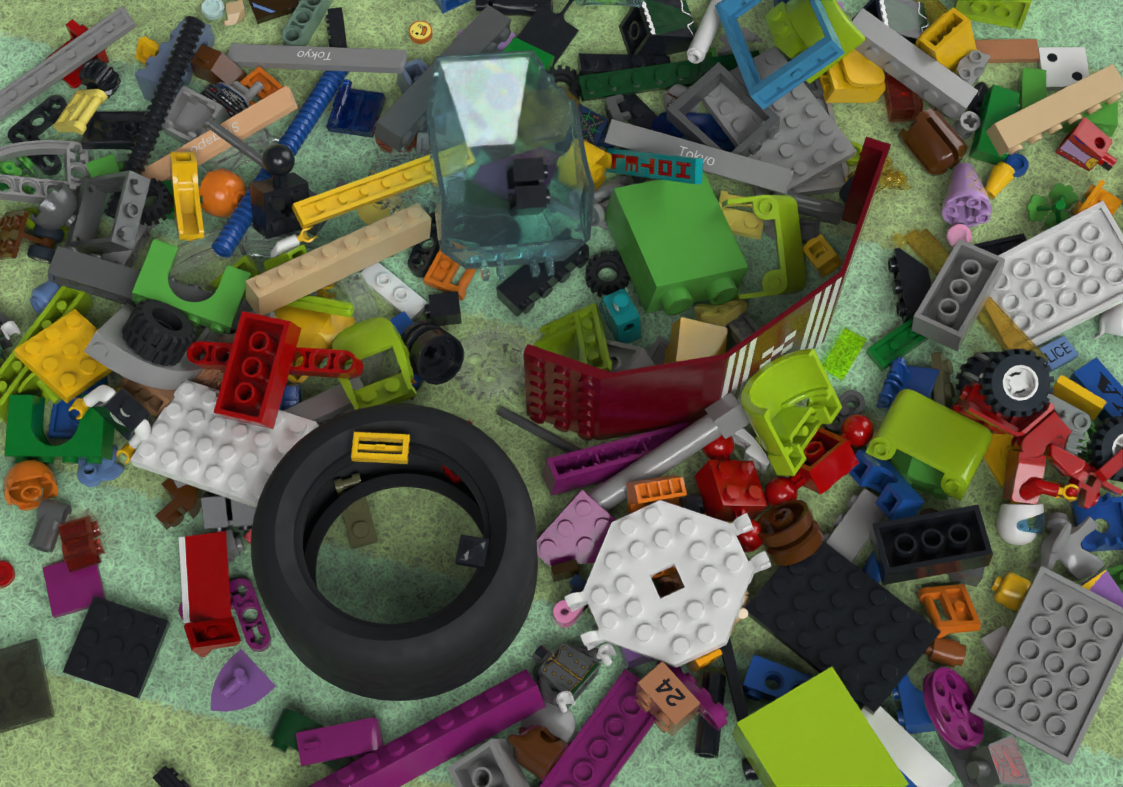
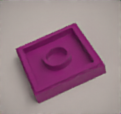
(72, 590)

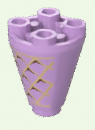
(966, 198)

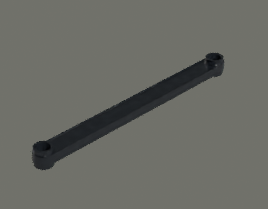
(695, 503)

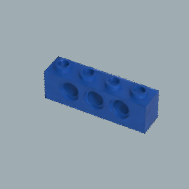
(763, 670)

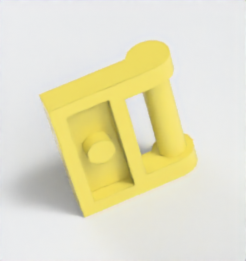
(80, 111)
(741, 222)

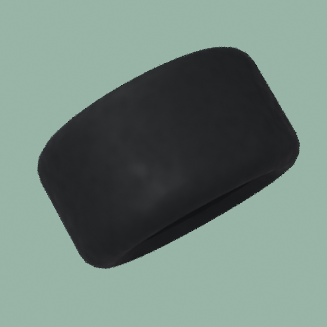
(414, 656)

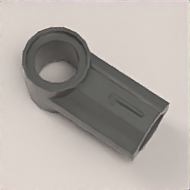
(49, 516)

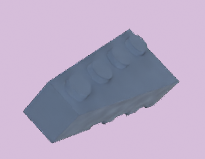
(149, 77)

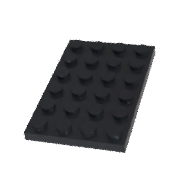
(843, 621)

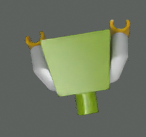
(289, 249)

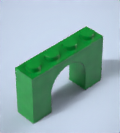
(27, 439)

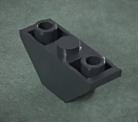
(910, 283)

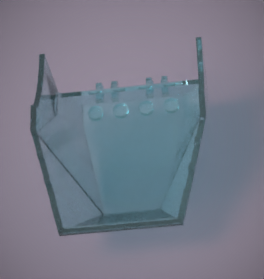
(478, 121)

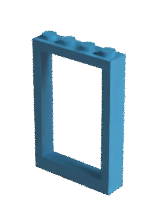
(791, 74)

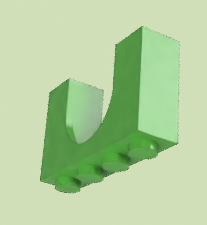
(1033, 89)
(215, 312)

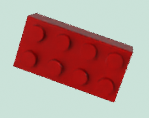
(257, 370)

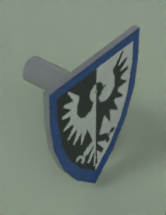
(239, 93)

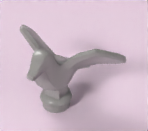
(1065, 546)

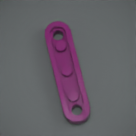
(713, 713)

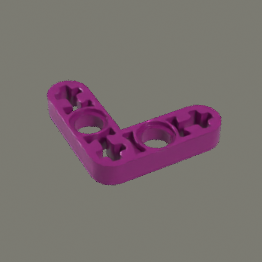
(241, 605)

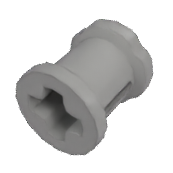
(966, 124)

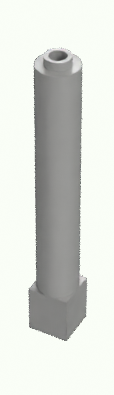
(722, 419)

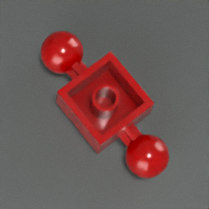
(827, 460)
(731, 489)

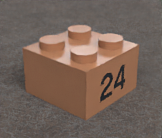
(666, 699)

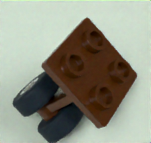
(12, 233)

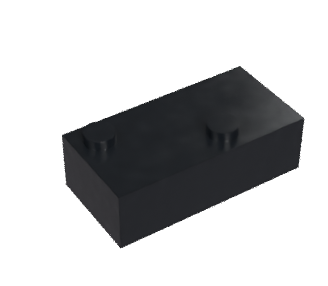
(930, 544)

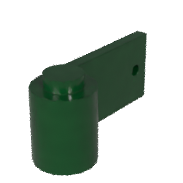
(284, 735)

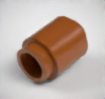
(946, 652)

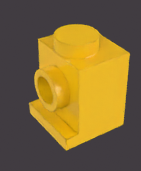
(827, 261)

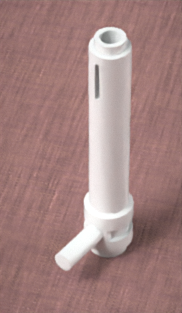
(704, 34)

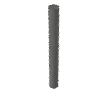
(537, 430)

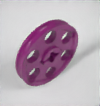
(948, 709)

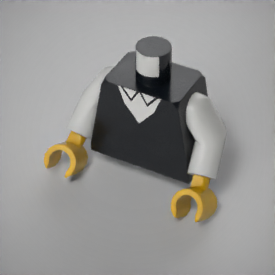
(121, 412)

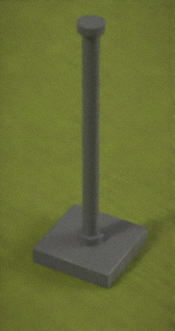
(253, 155)

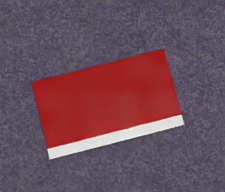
(205, 577)

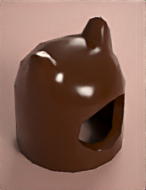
(537, 749)

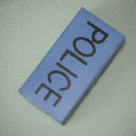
(1059, 353)

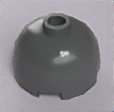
(56, 209)

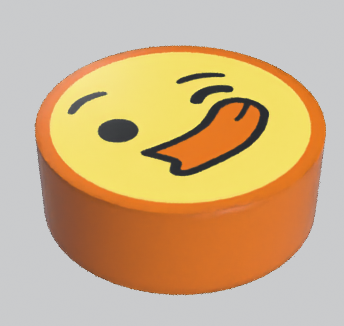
(420, 32)

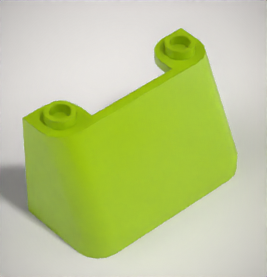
(934, 437)

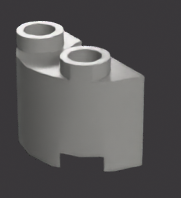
(972, 66)

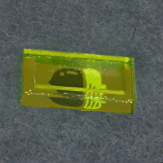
(844, 354)

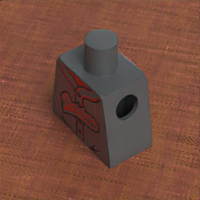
(999, 765)

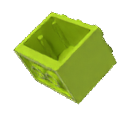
(995, 12)

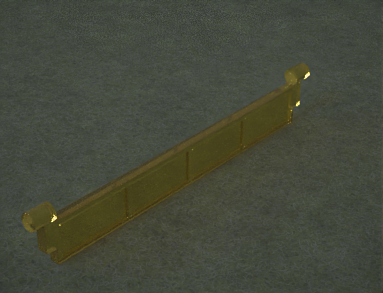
(991, 315)

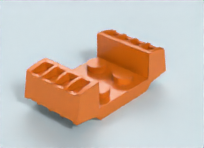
(648, 491)

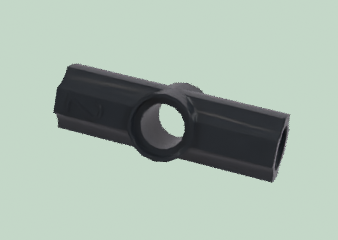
(707, 737)

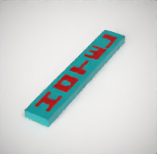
(656, 165)

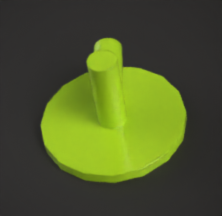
(33, 384)

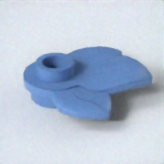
(101, 472)

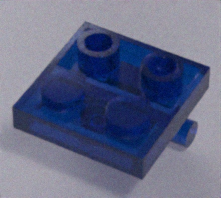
(355, 111)

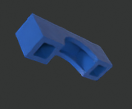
(912, 709)

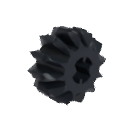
(99, 76)

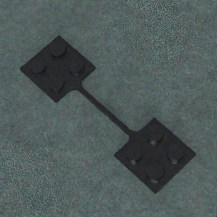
(549, 31)

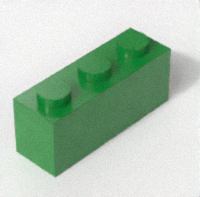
(996, 105)

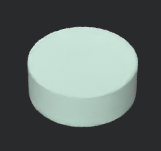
(213, 9)

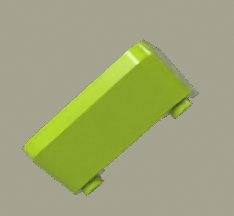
(784, 213)

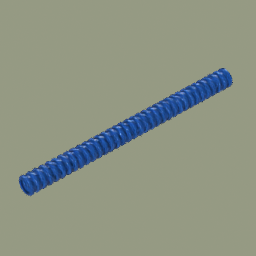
(293, 138)

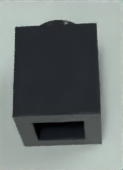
(444, 309)

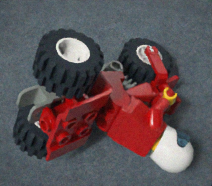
(1014, 396)

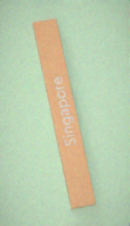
(241, 125)

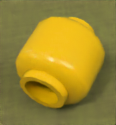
(1010, 590)

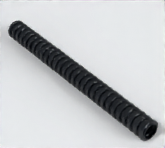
(161, 102)

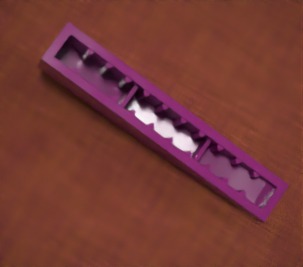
(602, 461)

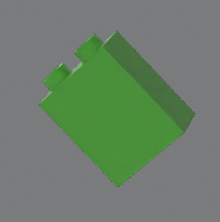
(675, 244)

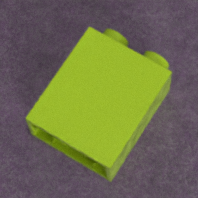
(816, 740)

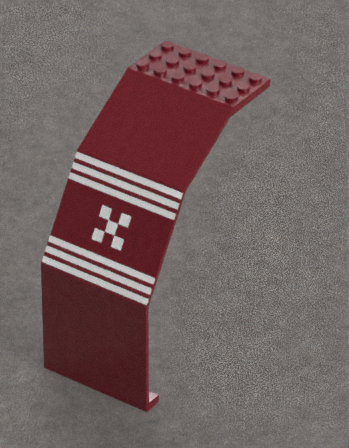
(673, 393)

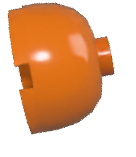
(221, 192)
(24, 484)

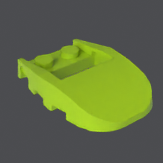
(367, 340)

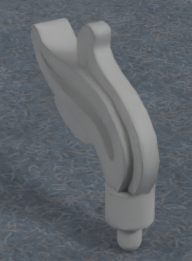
(749, 36)

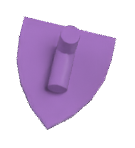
(239, 684)

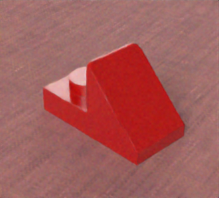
(211, 635)

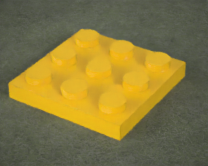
(59, 356)

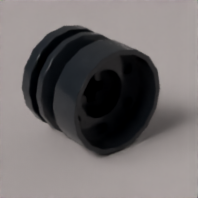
(433, 352)

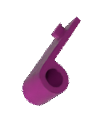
(339, 741)

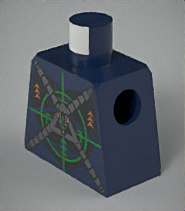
(594, 127)

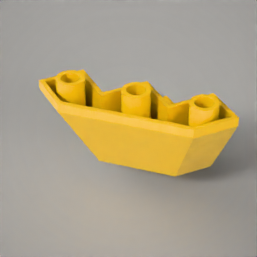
(317, 330)

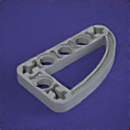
(43, 147)

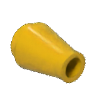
(998, 179)

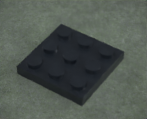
(116, 647)

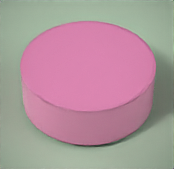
(958, 232)

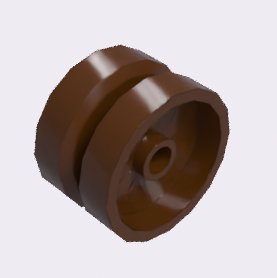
(790, 532)

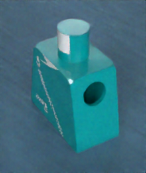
(620, 312)

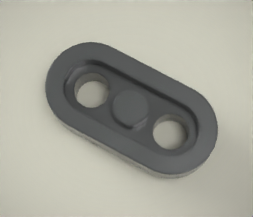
(848, 396)

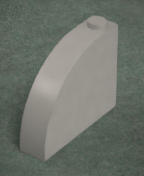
(112, 351)

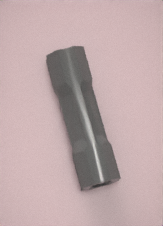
(823, 210)

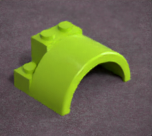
(797, 29)
(770, 406)

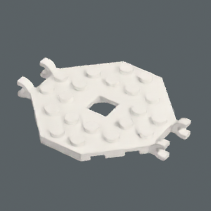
(687, 620)

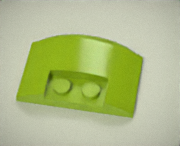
(578, 337)

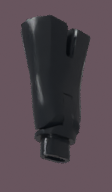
(514, 7)

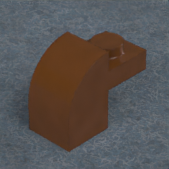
(185, 500)

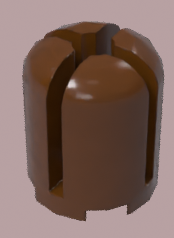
(933, 142)

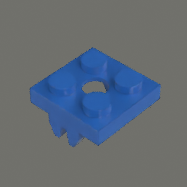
(1111, 511)

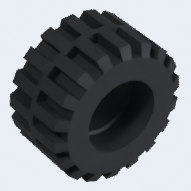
(158, 332)

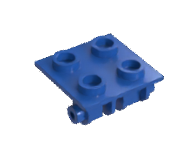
(906, 377)

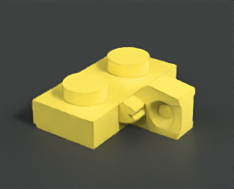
(720, 314)

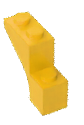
(186, 196)

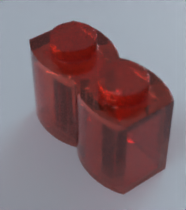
(81, 543)

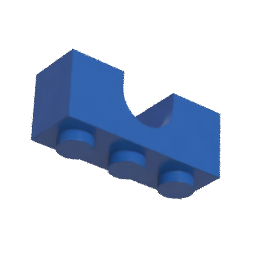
(896, 495)

